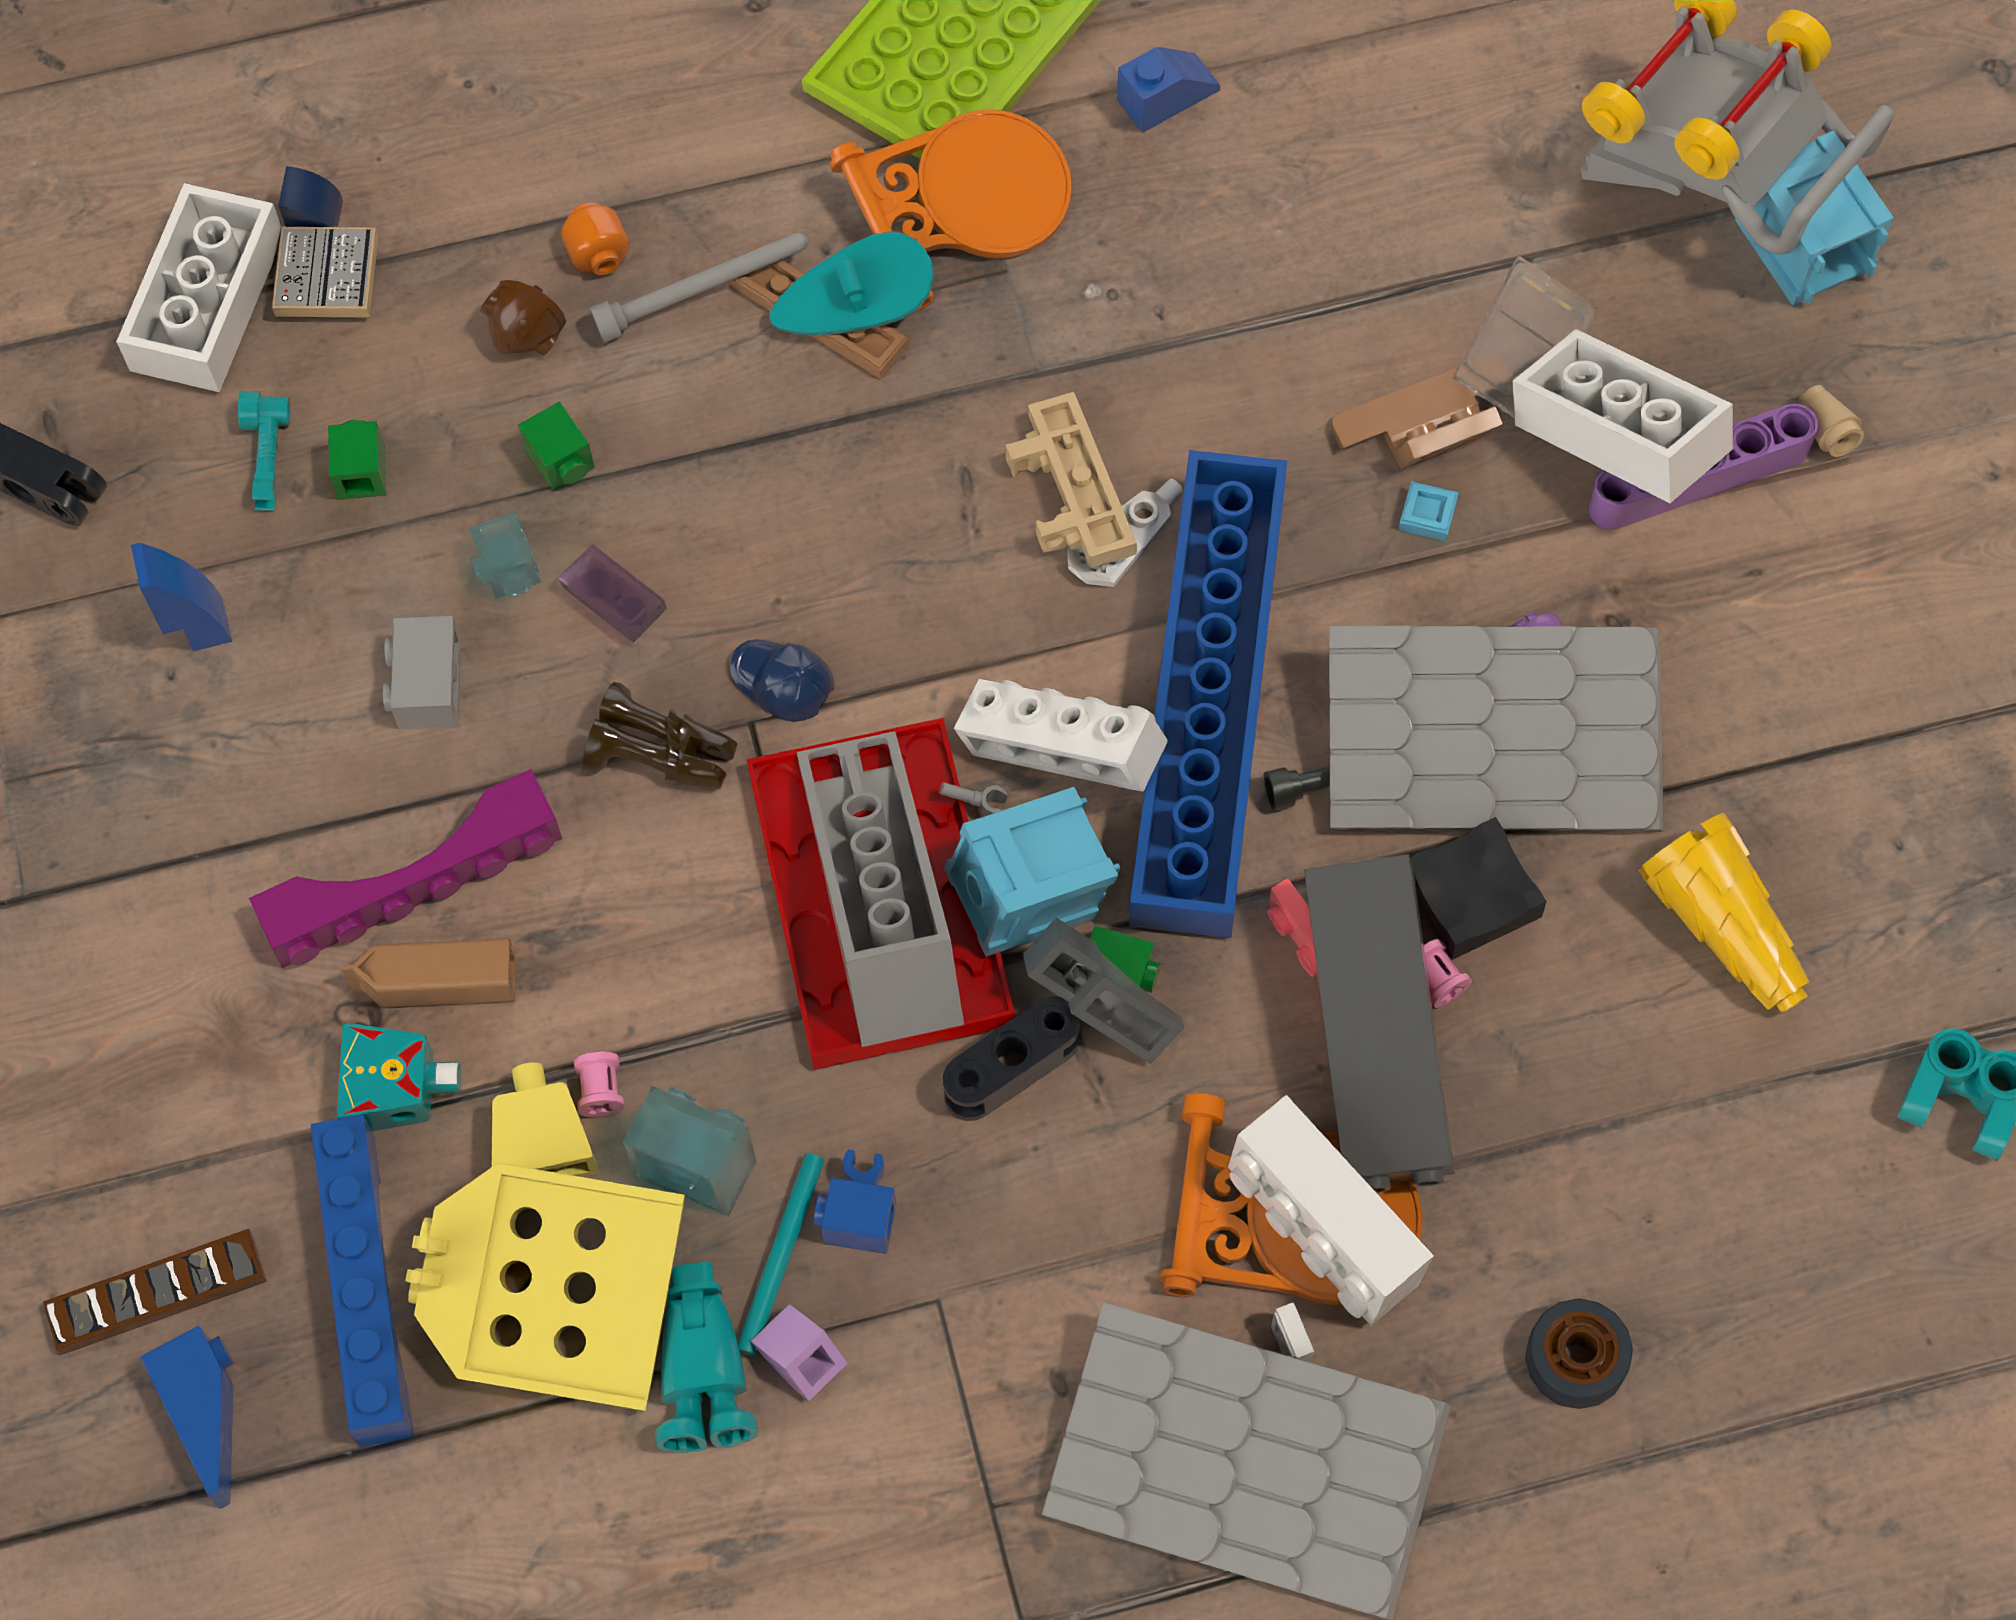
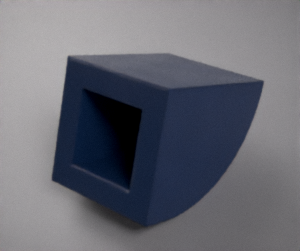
(309, 200)

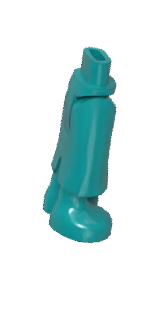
(701, 1357)

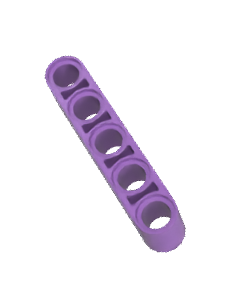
(1759, 433)

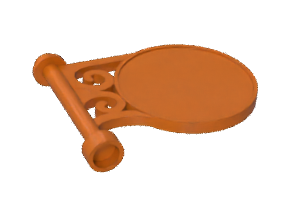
(981, 183)
(1204, 1216)

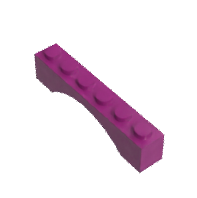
(314, 914)

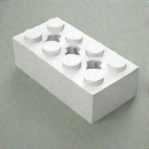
(200, 287)
(1623, 415)
(1328, 1211)

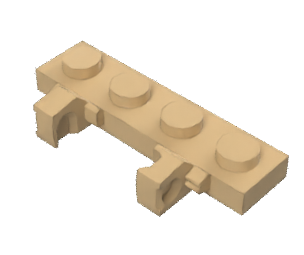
(1091, 508)

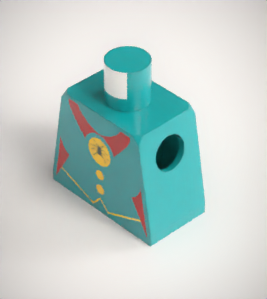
(390, 1076)

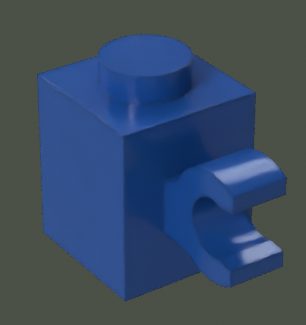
(857, 1209)

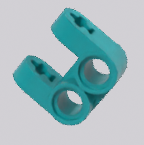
(1970, 1082)

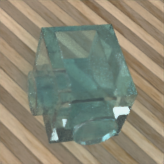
(504, 556)

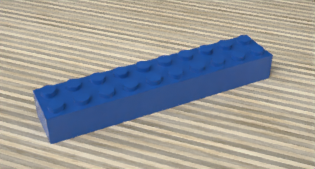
(1209, 695)

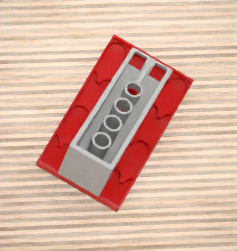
(864, 894)

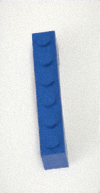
(360, 1291)

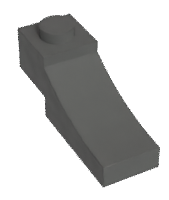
(1100, 991)

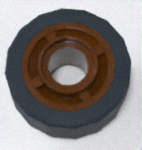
(1583, 1324)

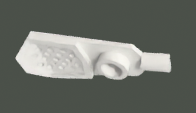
(1142, 529)

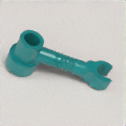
(264, 415)

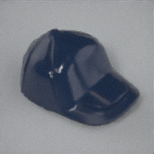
(782, 678)

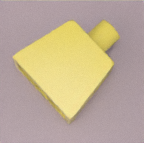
(540, 1126)

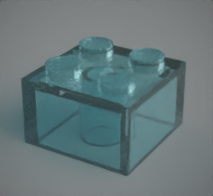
(690, 1149)

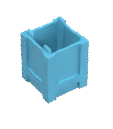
(1841, 234)
(1029, 868)

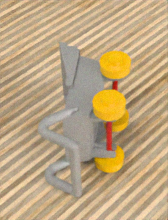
(1725, 117)

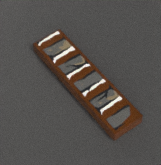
(154, 1291)

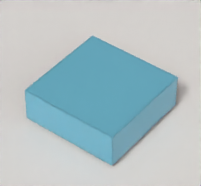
(1428, 511)

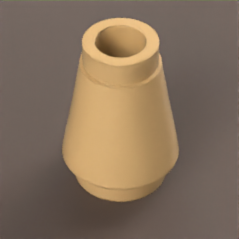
(1838, 427)

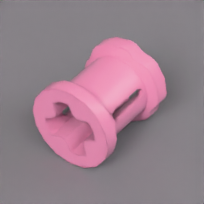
(1444, 978)
(598, 1084)

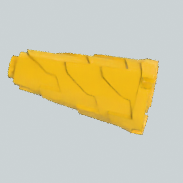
(1727, 906)

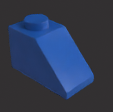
(1162, 85)

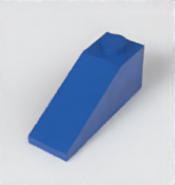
(199, 1401)

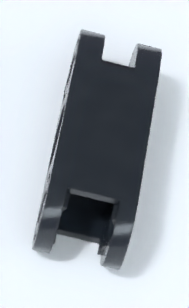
(37, 473)
(998, 1083)

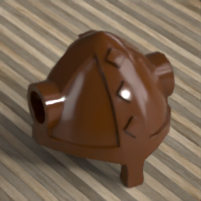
(522, 318)

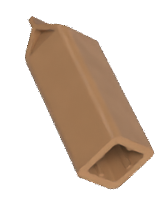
(436, 973)

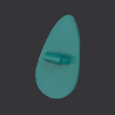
(858, 288)

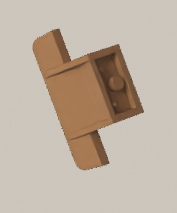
(1419, 420)

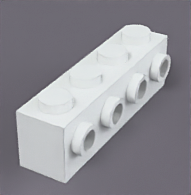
(1061, 734)

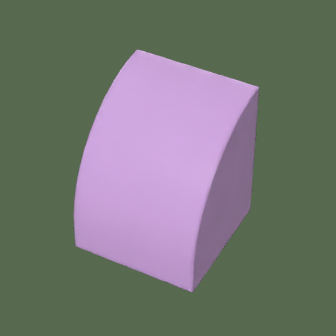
(799, 1352)

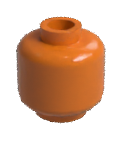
(594, 238)

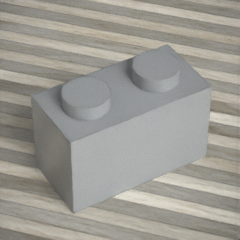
(424, 672)

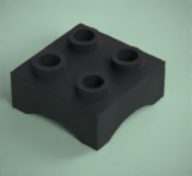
(1475, 889)

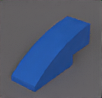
(181, 597)

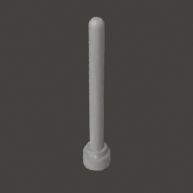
(614, 317)

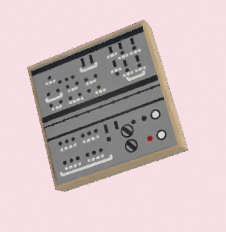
(325, 272)

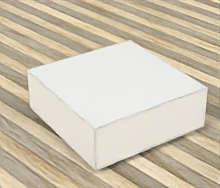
(1291, 1333)

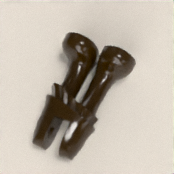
(683, 737)

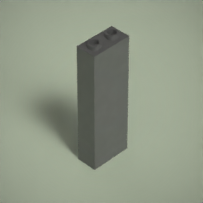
(1379, 1022)

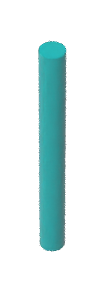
(780, 1252)

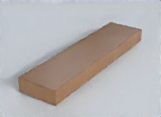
(870, 348)

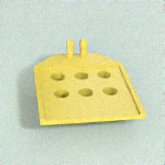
(465, 1290)

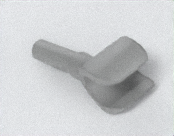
(975, 797)

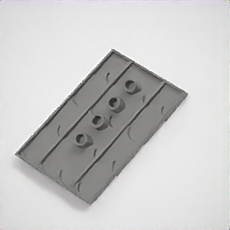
(1495, 724)
(1247, 1460)

